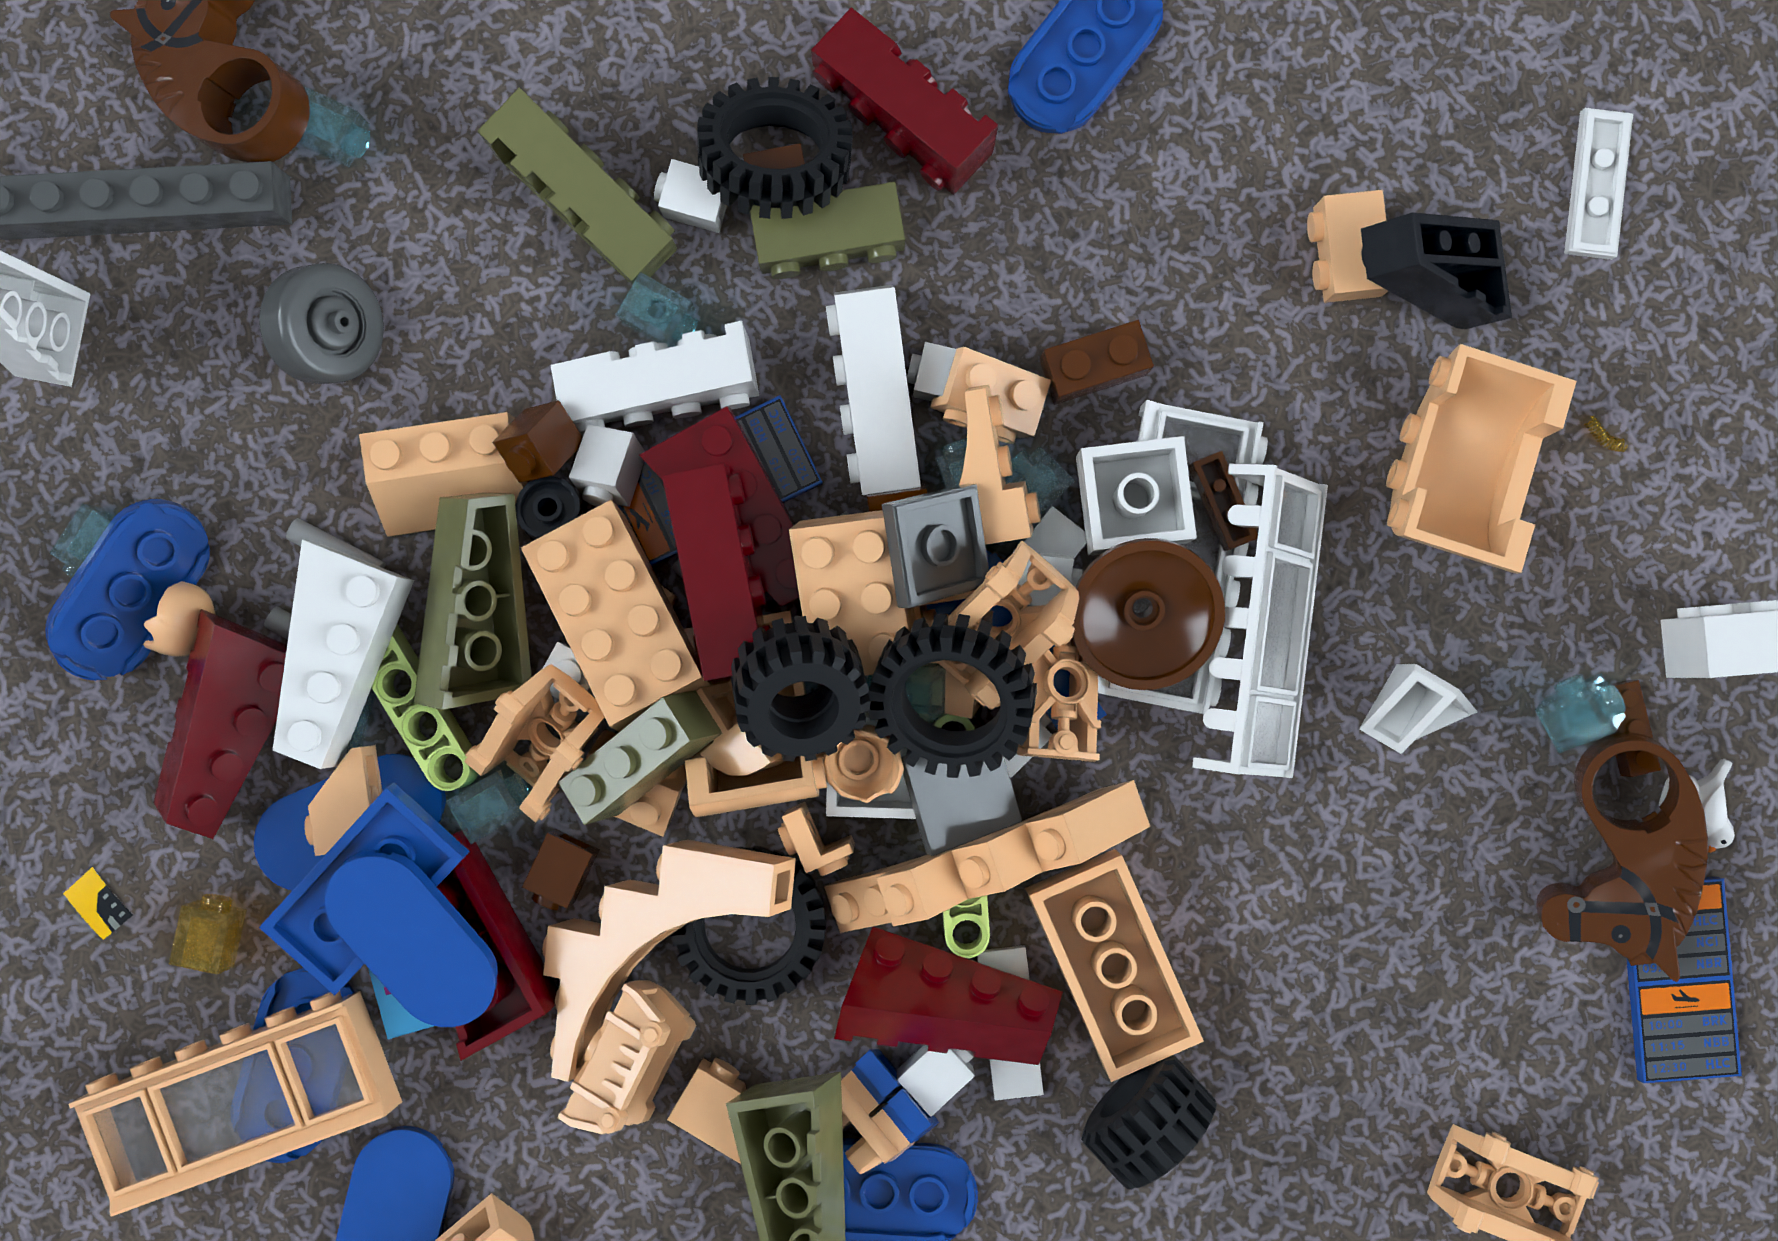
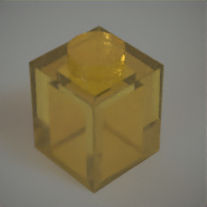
(208, 934)

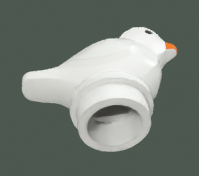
(1713, 800)

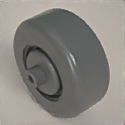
(321, 323)

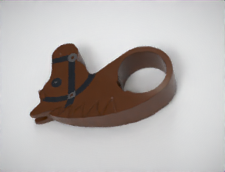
(197, 74)
(1657, 870)

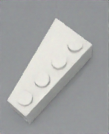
(39, 322)
(658, 379)
(877, 389)
(334, 650)

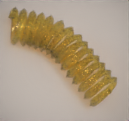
(1616, 440)

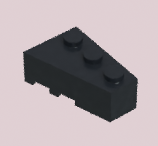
(1441, 266)

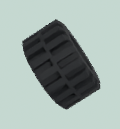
(805, 722)
(1149, 1122)

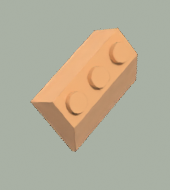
(420, 463)

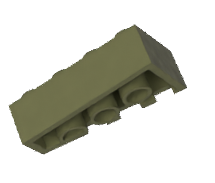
(577, 188)
(474, 605)
(793, 1156)

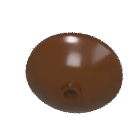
(1168, 637)

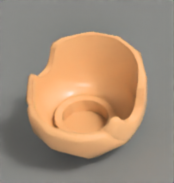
(177, 618)
(864, 766)

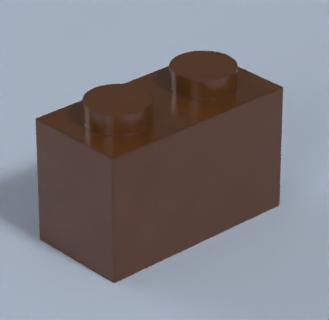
(1096, 362)

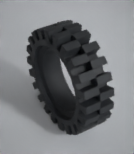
(768, 186)
(953, 643)
(767, 981)

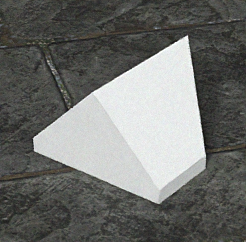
(1413, 707)

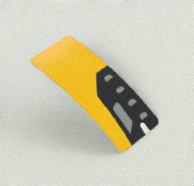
(97, 904)

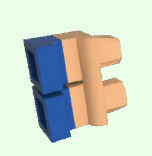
(894, 1126)

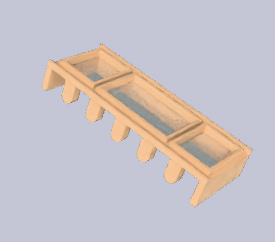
(236, 1100)

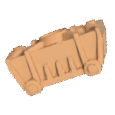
(1031, 627)
(1075, 714)
(523, 717)
(628, 1060)
(1508, 1216)

